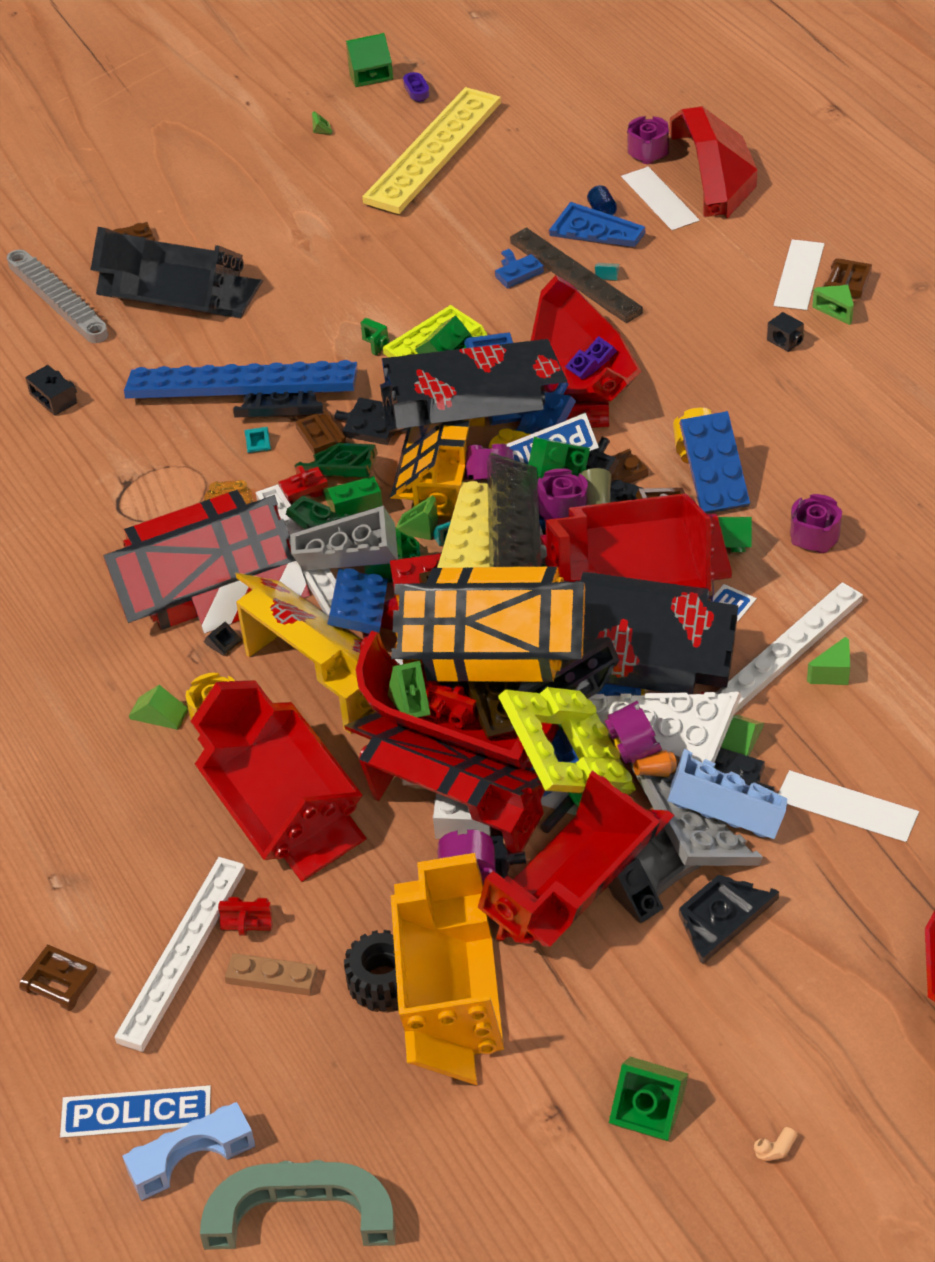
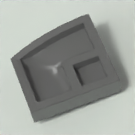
(663, 862)

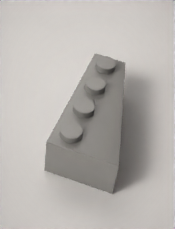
(347, 542)

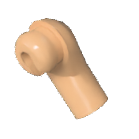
(775, 1150)

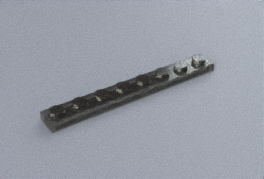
(577, 275)

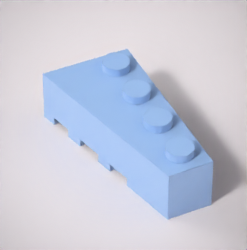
(726, 797)

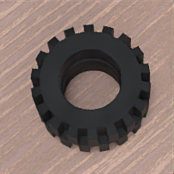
(361, 959)

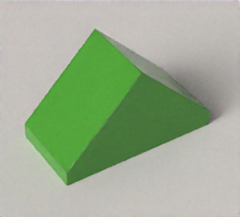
(835, 302)
(420, 520)
(831, 666)
(408, 690)
(159, 708)
(742, 734)

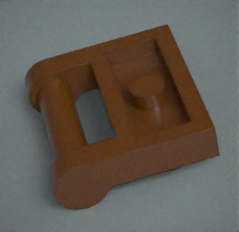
(855, 275)
(62, 969)

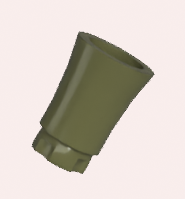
(598, 486)

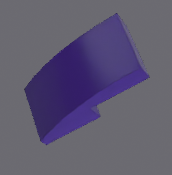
(592, 359)

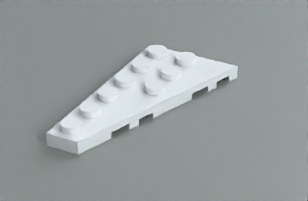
(680, 719)

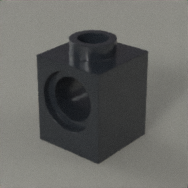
(785, 331)

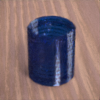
(602, 200)

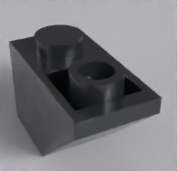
(636, 892)

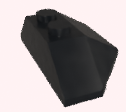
(582, 675)

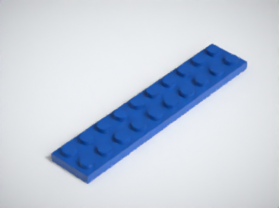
(241, 379)

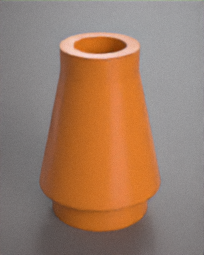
(657, 764)

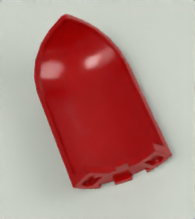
(373, 680)

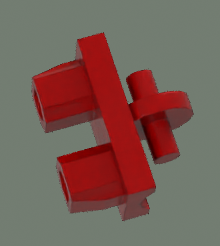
(596, 413)
(303, 483)
(452, 704)
(245, 916)

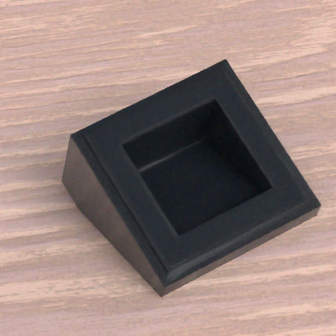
(222, 639)

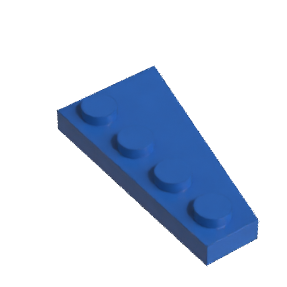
(595, 226)

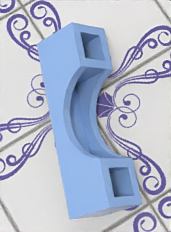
(220, 1132)

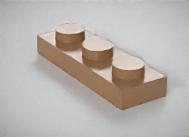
(271, 974)

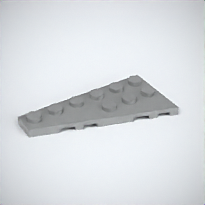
(694, 836)

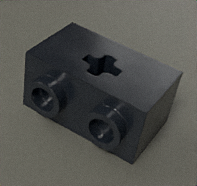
(51, 389)

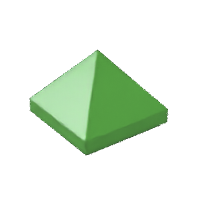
(320, 124)

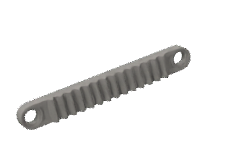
(58, 296)

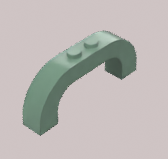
(294, 1183)

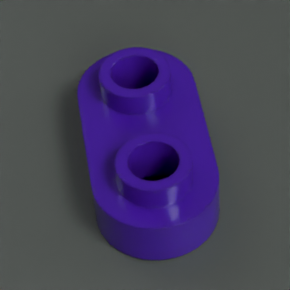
(416, 86)

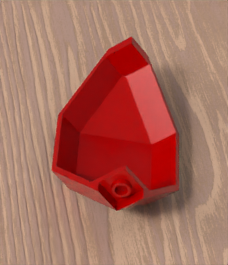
(723, 159)
(574, 325)

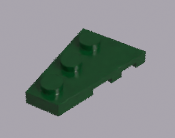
(311, 513)

